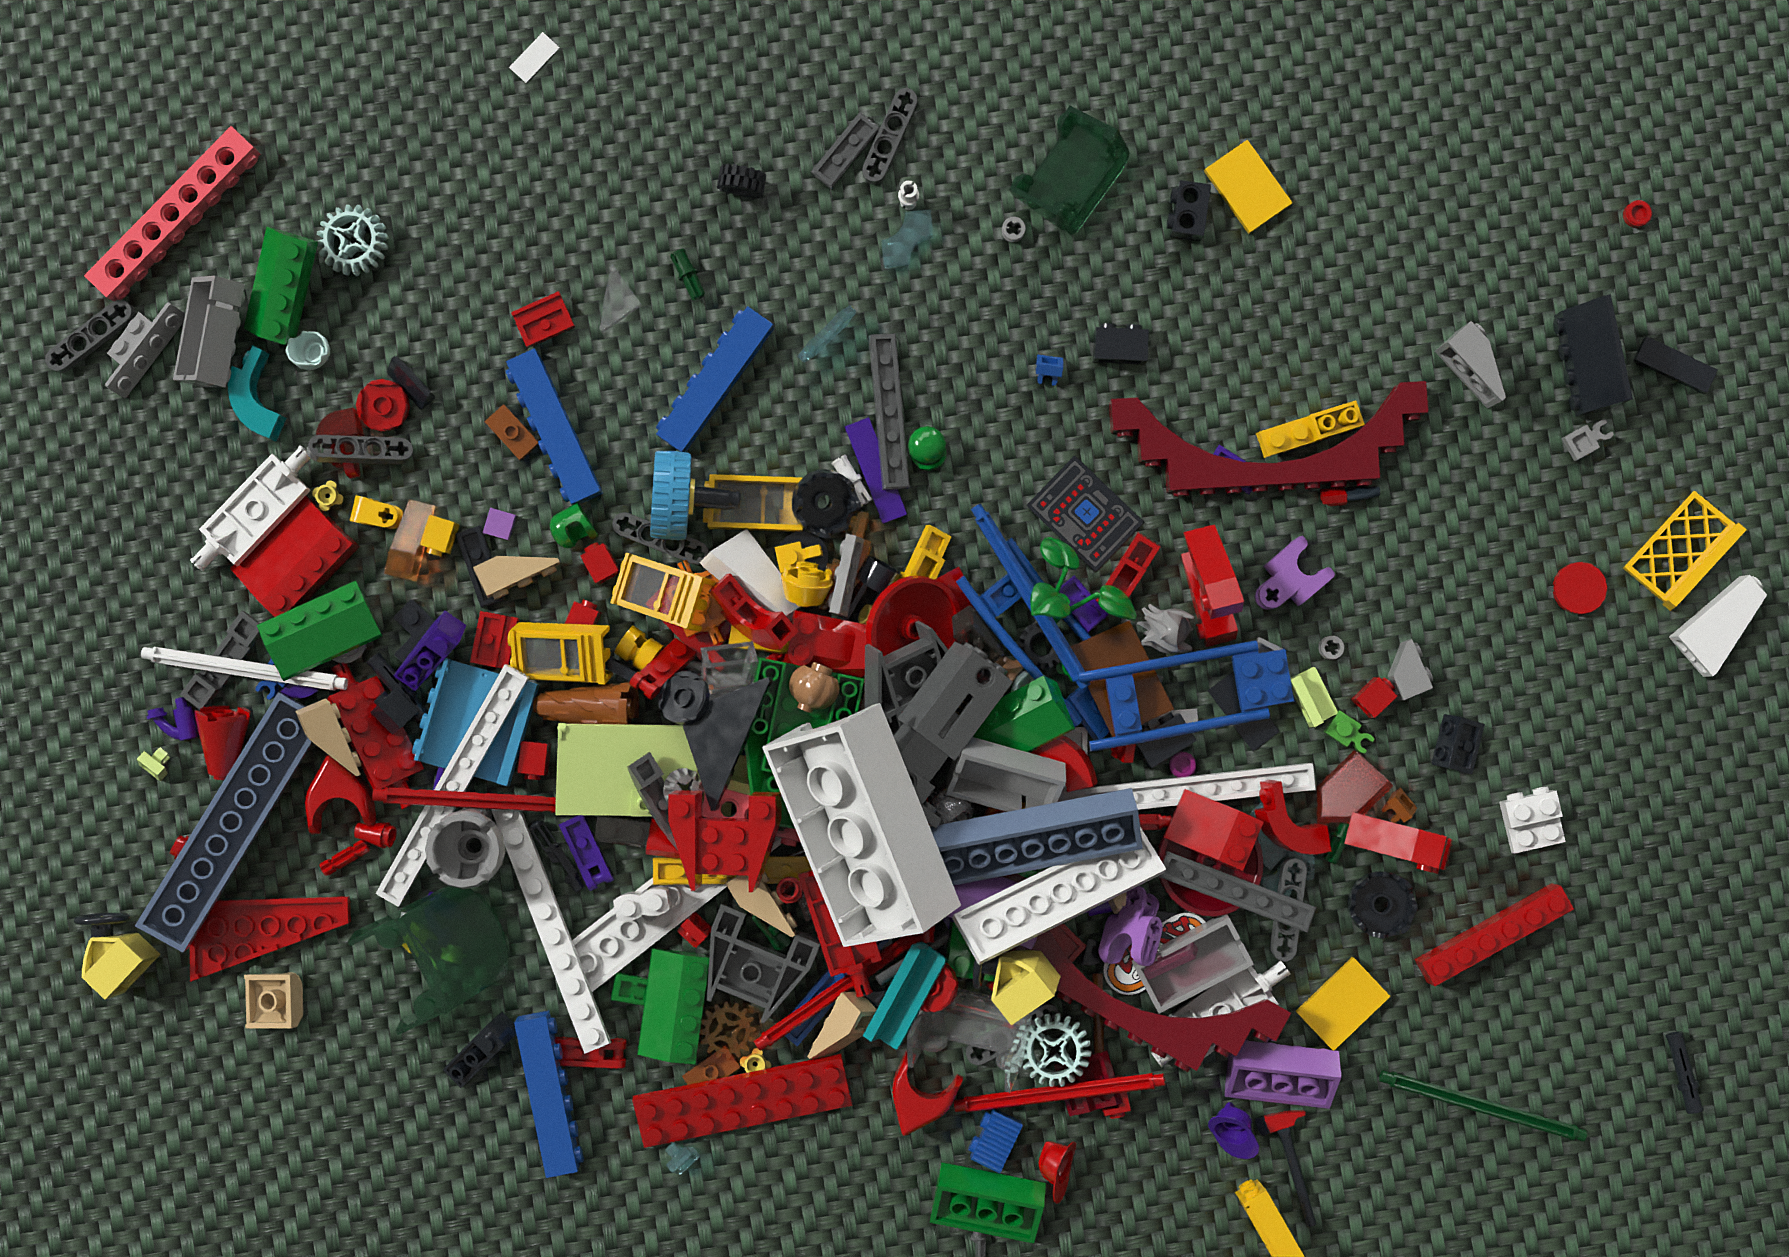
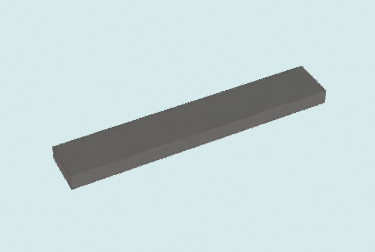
(888, 412)
(1237, 891)

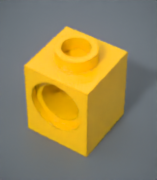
(439, 535)

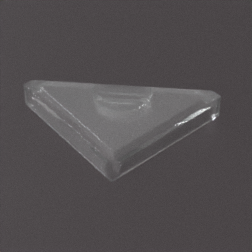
(618, 301)

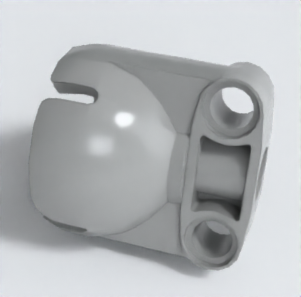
(450, 850)

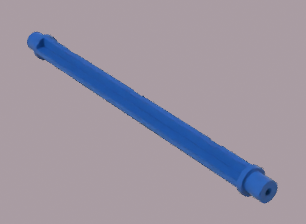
(1025, 588)

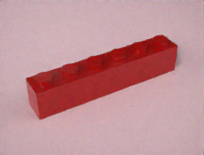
(1494, 934)

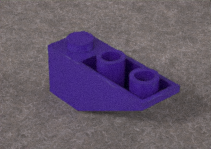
(431, 650)

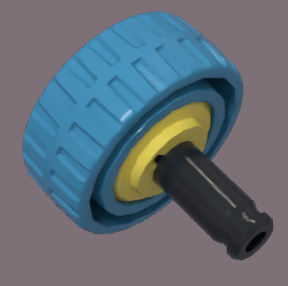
(676, 496)

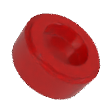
(1637, 214)
(351, 470)

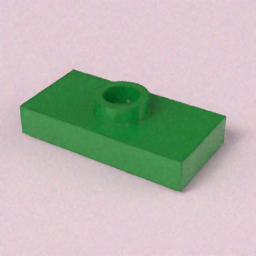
(629, 989)

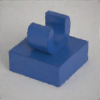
(1049, 366)

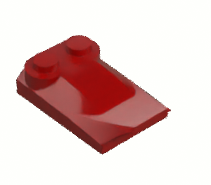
(829, 642)

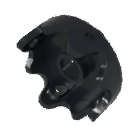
(838, 512)
(1400, 909)

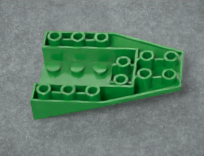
(782, 715)

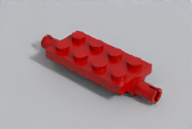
(383, 756)
(839, 959)

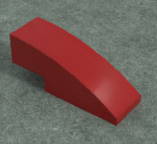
(1133, 564)

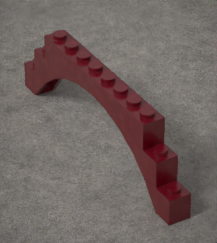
(1198, 470)
(1178, 1037)

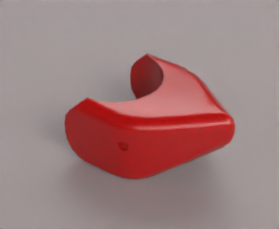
(337, 782)
(919, 1108)

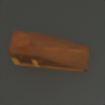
(405, 551)

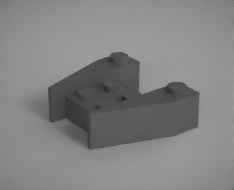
(899, 675)
(751, 968)

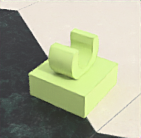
(154, 764)

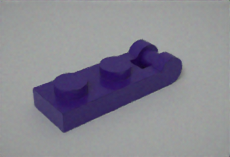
(586, 851)

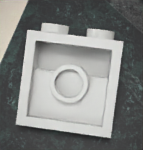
(1532, 819)

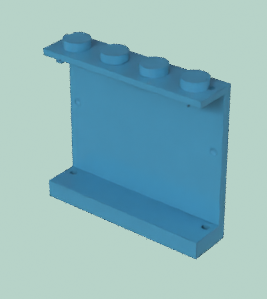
(452, 710)

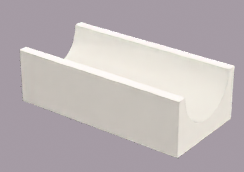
(862, 828)

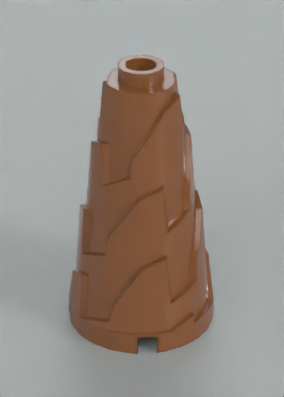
(590, 704)

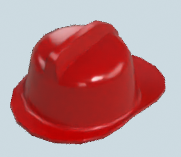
(1056, 1166)

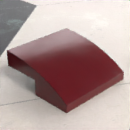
(1098, 1069)

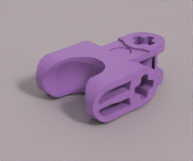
(1288, 580)
(1133, 925)

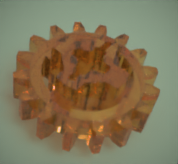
(732, 1042)

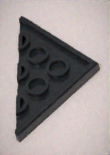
(722, 735)

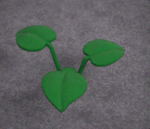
(1049, 602)

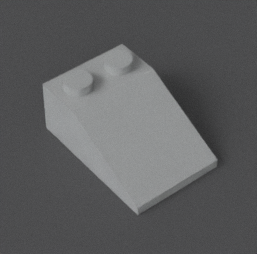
(1472, 360)

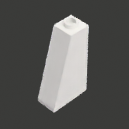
(752, 570)
(1717, 627)

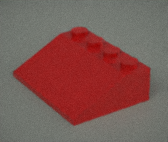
(295, 558)

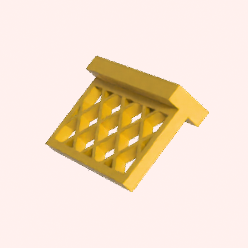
(1696, 569)

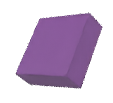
(499, 524)

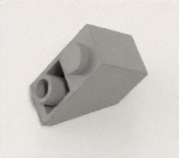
(1408, 672)

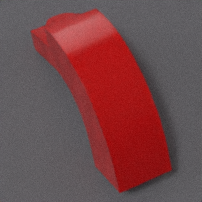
(759, 625)
(1079, 768)
(1281, 830)

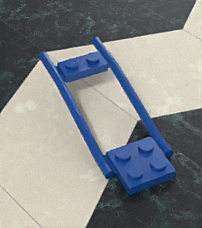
(998, 599)
(1259, 678)

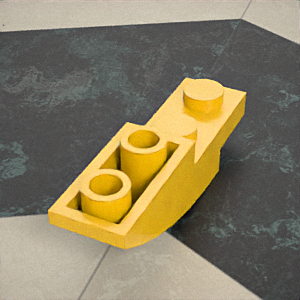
(1310, 429)
(928, 554)

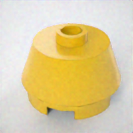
(806, 584)

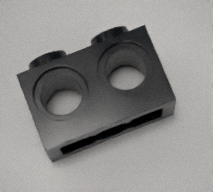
(1195, 212)

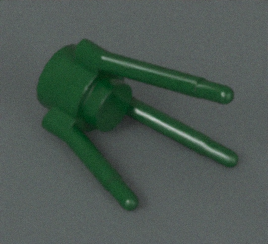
(776, 937)

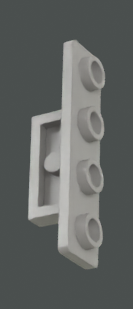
(140, 347)

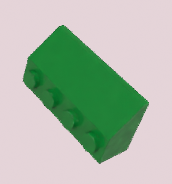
(280, 285)
(319, 630)
(1028, 717)
(673, 1006)
(988, 1202)

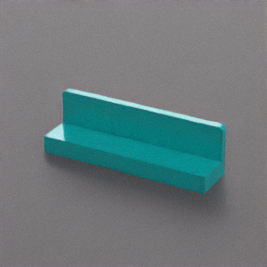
(906, 995)

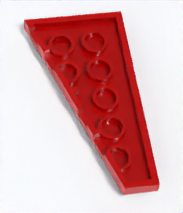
(255, 927)

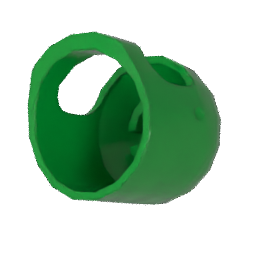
(927, 447)
(571, 526)

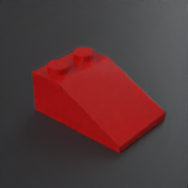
(1213, 830)

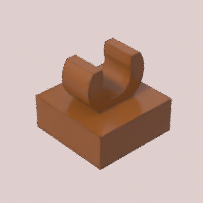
(1401, 805)

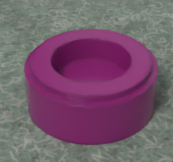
(1182, 764)

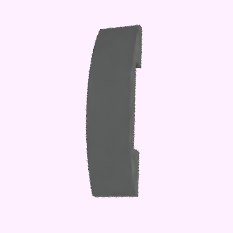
(236, 645)
(649, 784)

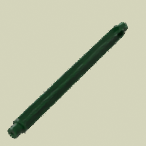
(1483, 1106)

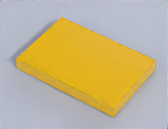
(1248, 186)
(1342, 1003)

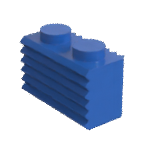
(995, 1140)

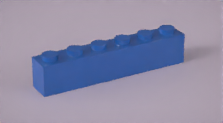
(715, 380)
(554, 427)
(548, 1093)

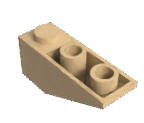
(508, 571)
(323, 729)
(762, 903)
(844, 1025)

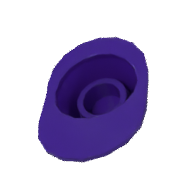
(1234, 1132)

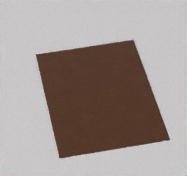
(1115, 648)

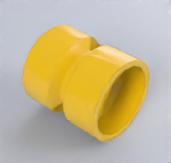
(637, 648)

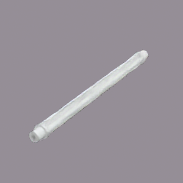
(241, 668)

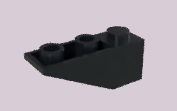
(481, 1049)

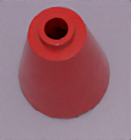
(221, 737)

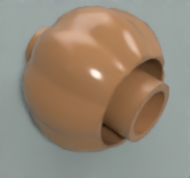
(813, 687)

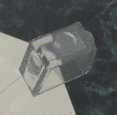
(728, 666)

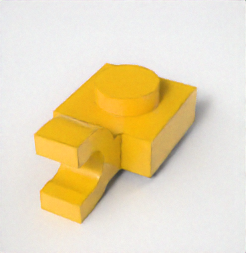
(794, 552)

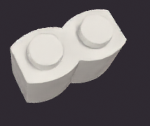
(635, 904)

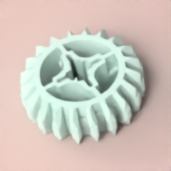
(357, 231)
(1064, 1058)

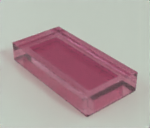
(1171, 961)

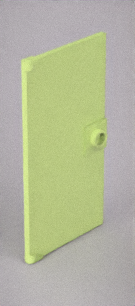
(595, 763)

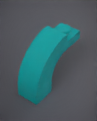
(245, 399)

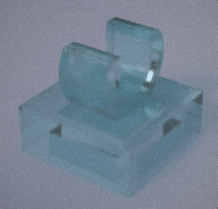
(681, 1157)

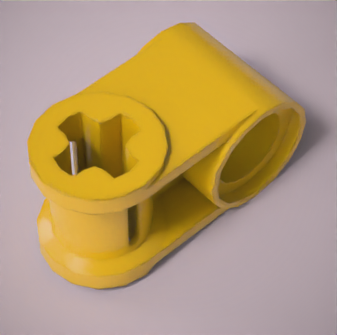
(373, 512)

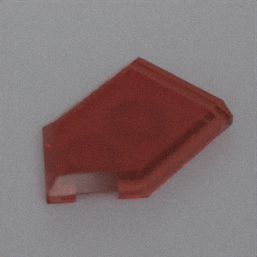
(1350, 788)

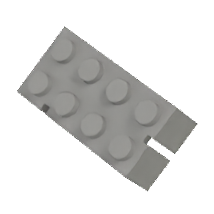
(209, 331)
(1001, 775)
(1215, 961)

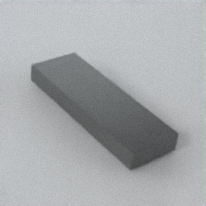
(845, 150)

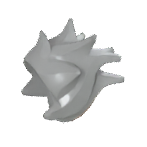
(1166, 629)

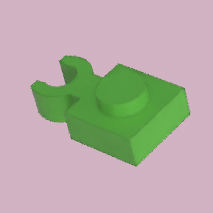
(1345, 730)

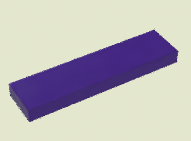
(867, 453)

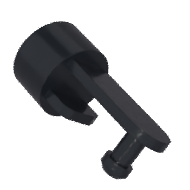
(875, 575)

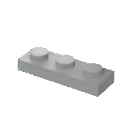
(845, 575)

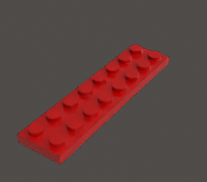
(742, 1100)

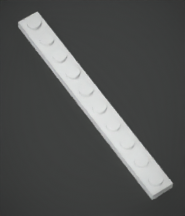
(455, 778)
(1212, 786)
(552, 929)

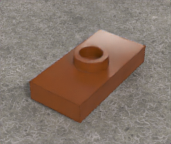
(512, 432)
(712, 1068)

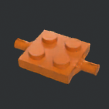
(711, 617)

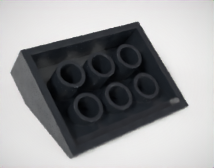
(1592, 356)

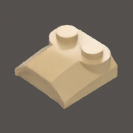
(273, 1000)

